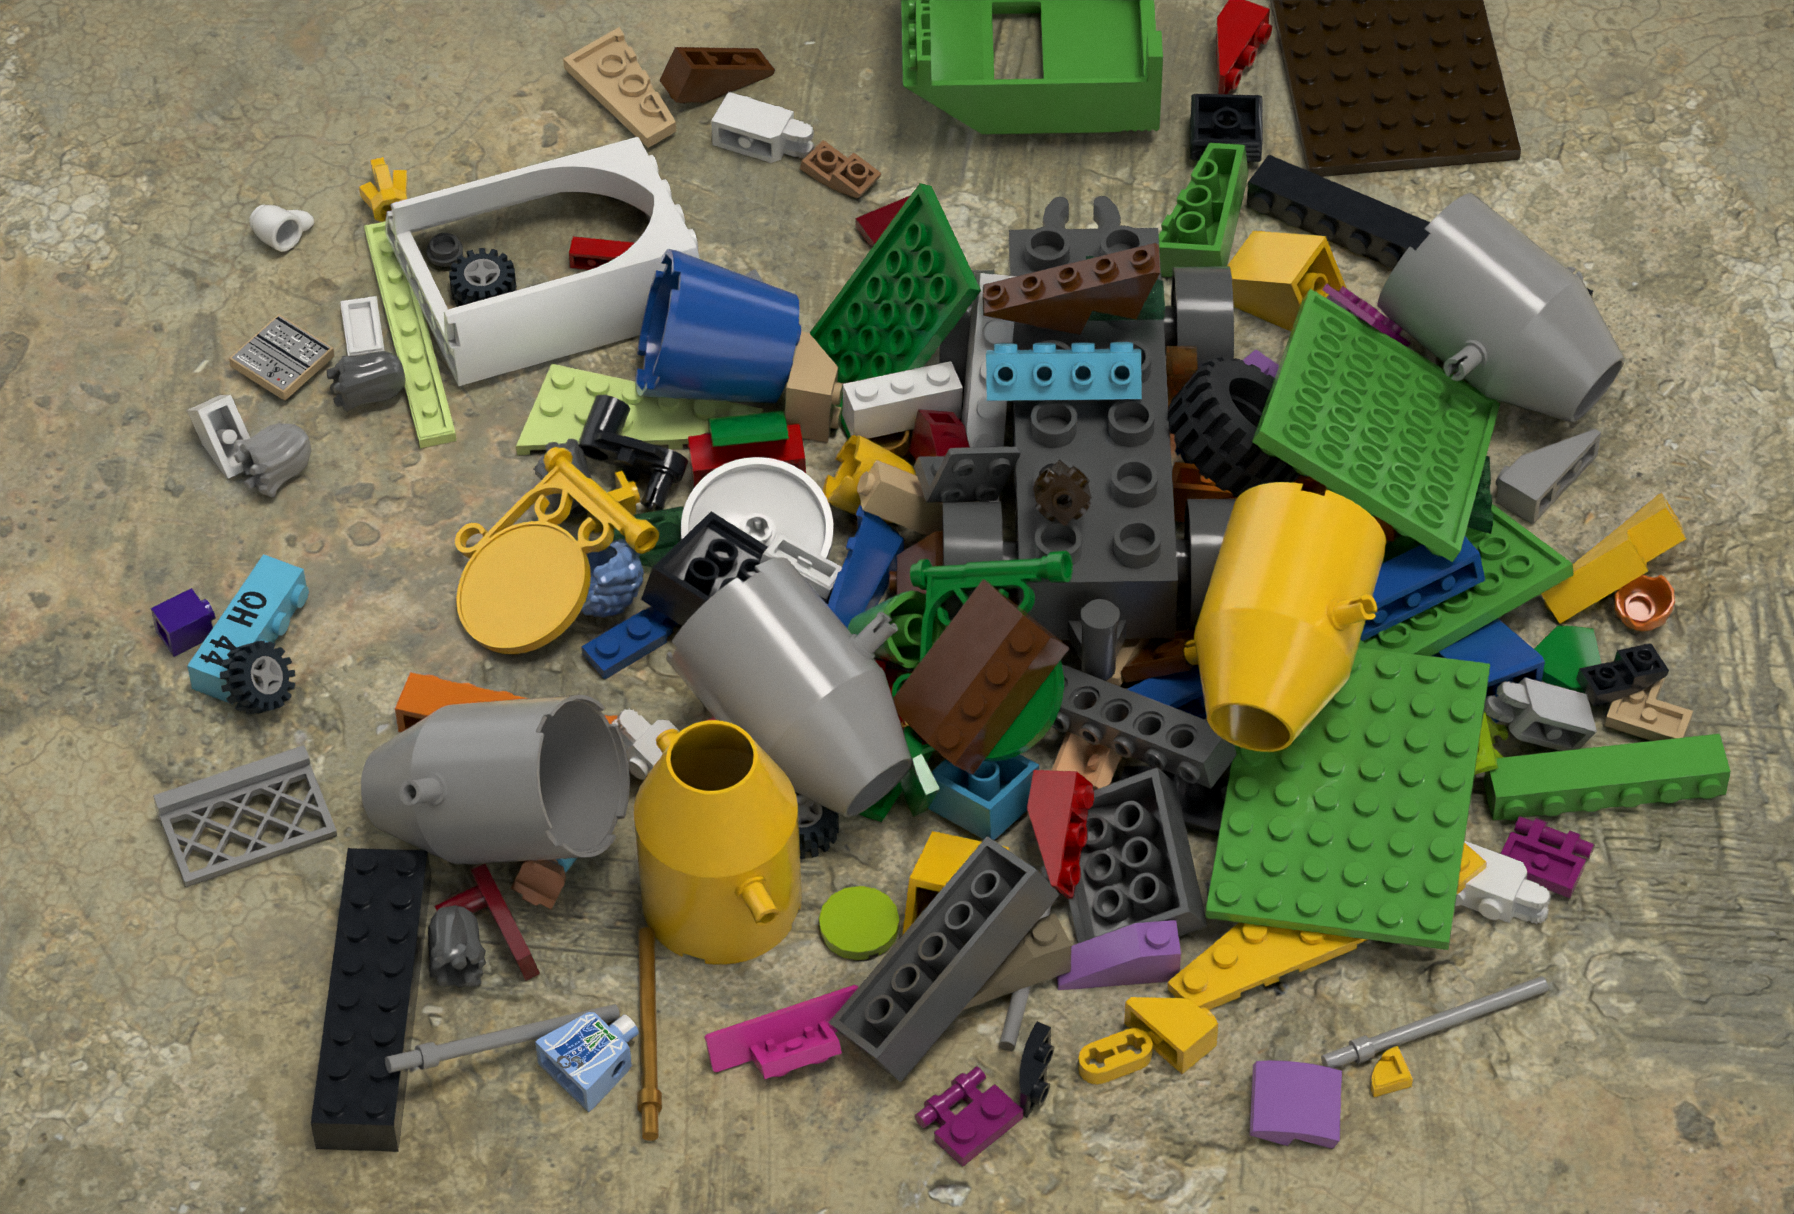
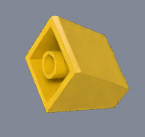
(1278, 270)
(933, 870)

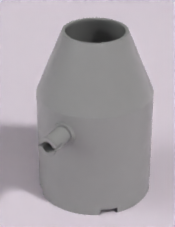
(1503, 314)
(798, 685)
(502, 781)

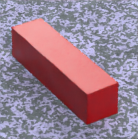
(592, 252)

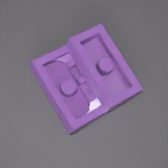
(1295, 1103)

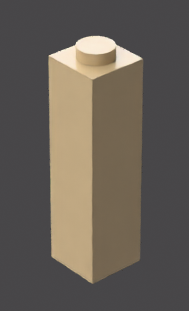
(899, 498)

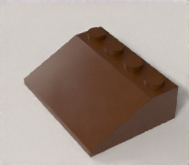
(978, 677)

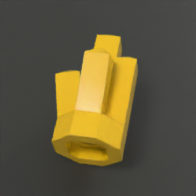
(384, 192)

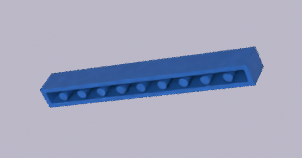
(1402, 590)

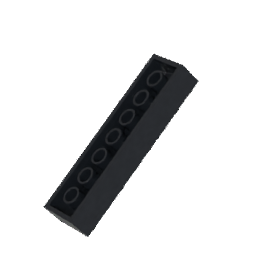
(371, 999)

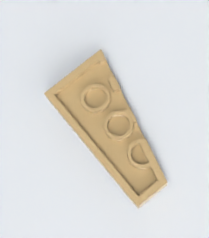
(617, 81)

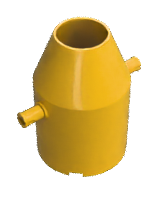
(1284, 611)
(717, 845)

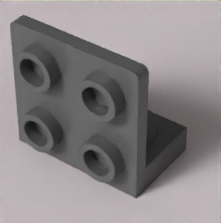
(966, 474)

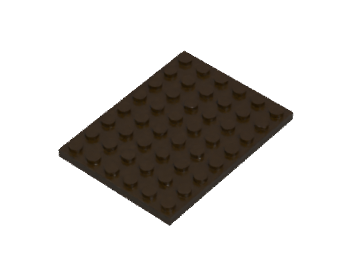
(1394, 84)

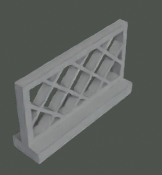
(228, 789)

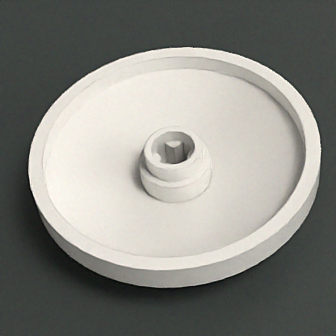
(764, 500)

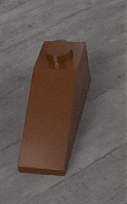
(708, 73)

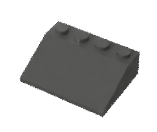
(1136, 860)

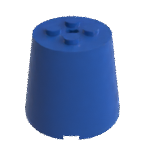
(715, 334)

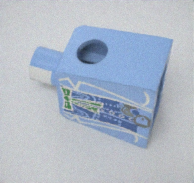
(587, 1056)

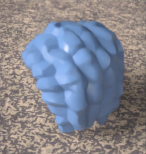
(614, 579)

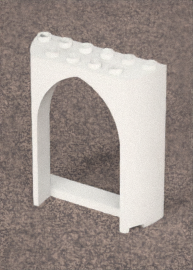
(559, 314)

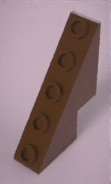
(1068, 294)

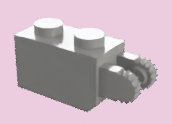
(1543, 714)

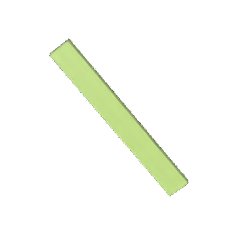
(411, 344)

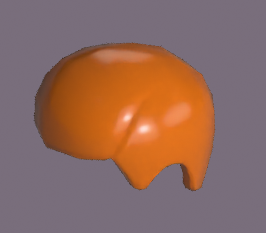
(1645, 602)

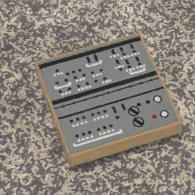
(281, 357)

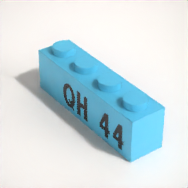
(255, 614)

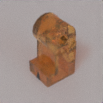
(1180, 367)

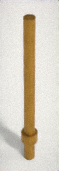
(649, 1097)

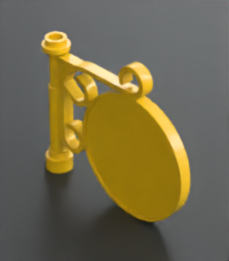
(533, 575)

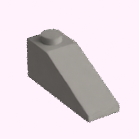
(1545, 474)

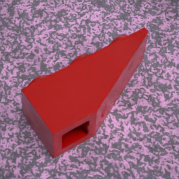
(1239, 33)
(1059, 815)

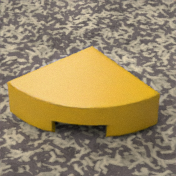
(1390, 1073)

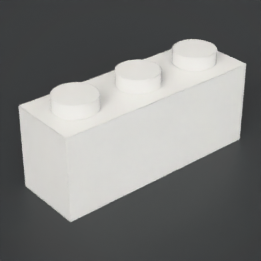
(892, 400)

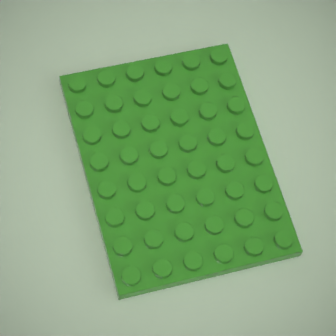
(1378, 425)
(1362, 811)

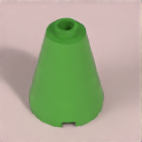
(907, 613)

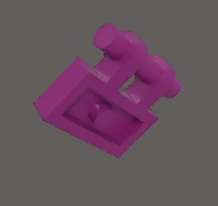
(1545, 865)
(976, 1125)

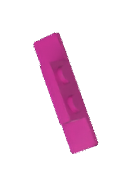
(781, 1038)

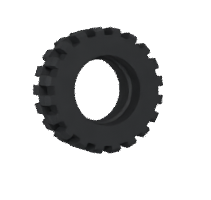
(1217, 421)

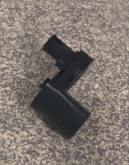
(603, 442)

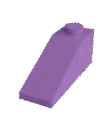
(1125, 957)

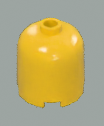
(857, 457)

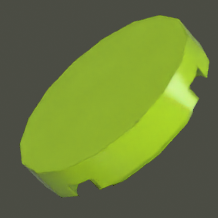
(859, 922)

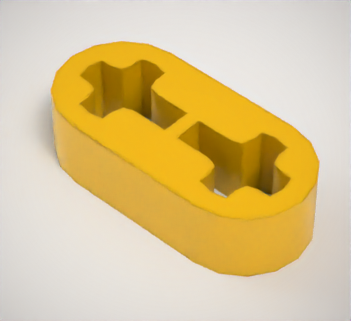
(1116, 1057)

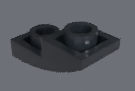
(1628, 673)
(1033, 1068)

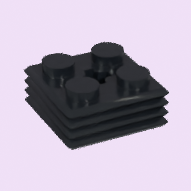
(1226, 121)

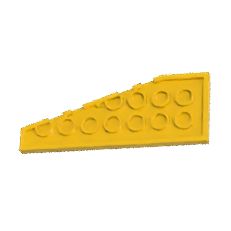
(1261, 954)

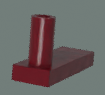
(488, 895)

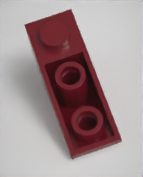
(937, 433)

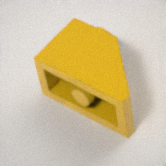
(1177, 1028)

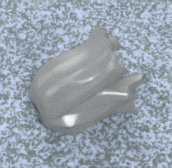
(273, 456)

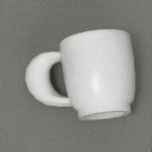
(279, 226)

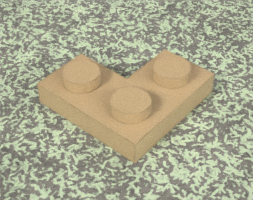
(1648, 717)

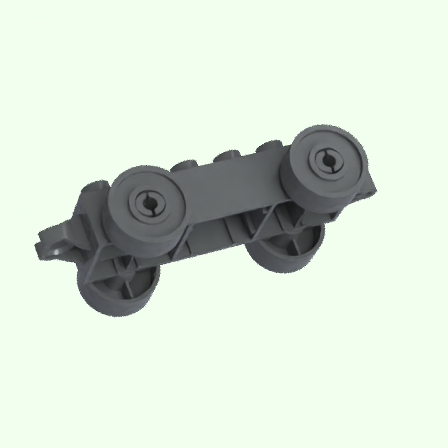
(1126, 540)

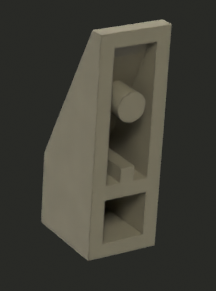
(1036, 958)

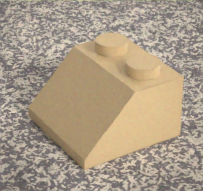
(813, 391)

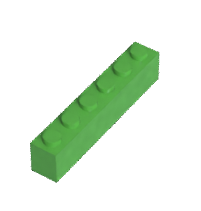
(1607, 777)

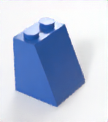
(1503, 649)

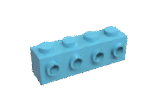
(1063, 374)

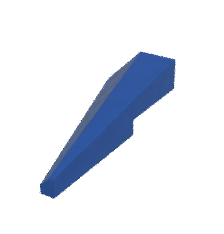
(866, 567)

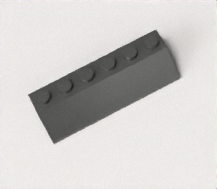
(944, 958)

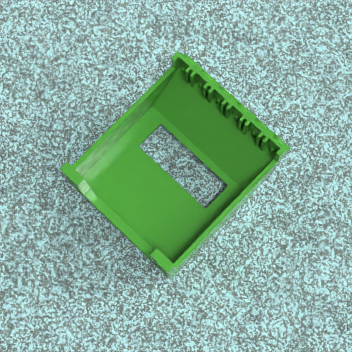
(1096, 65)

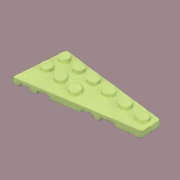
(570, 393)

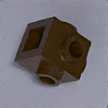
(1062, 481)

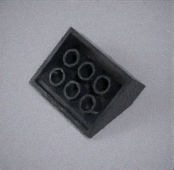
(701, 566)

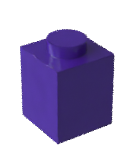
(183, 621)

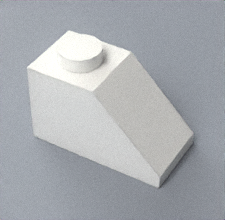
(218, 428)

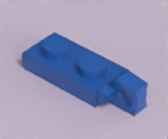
(628, 641)

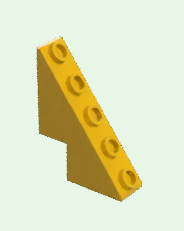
(1616, 559)

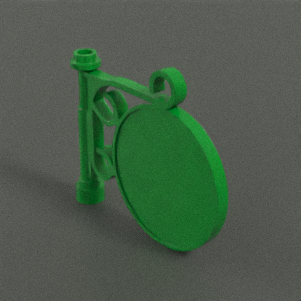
(948, 580)

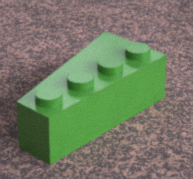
(1206, 212)

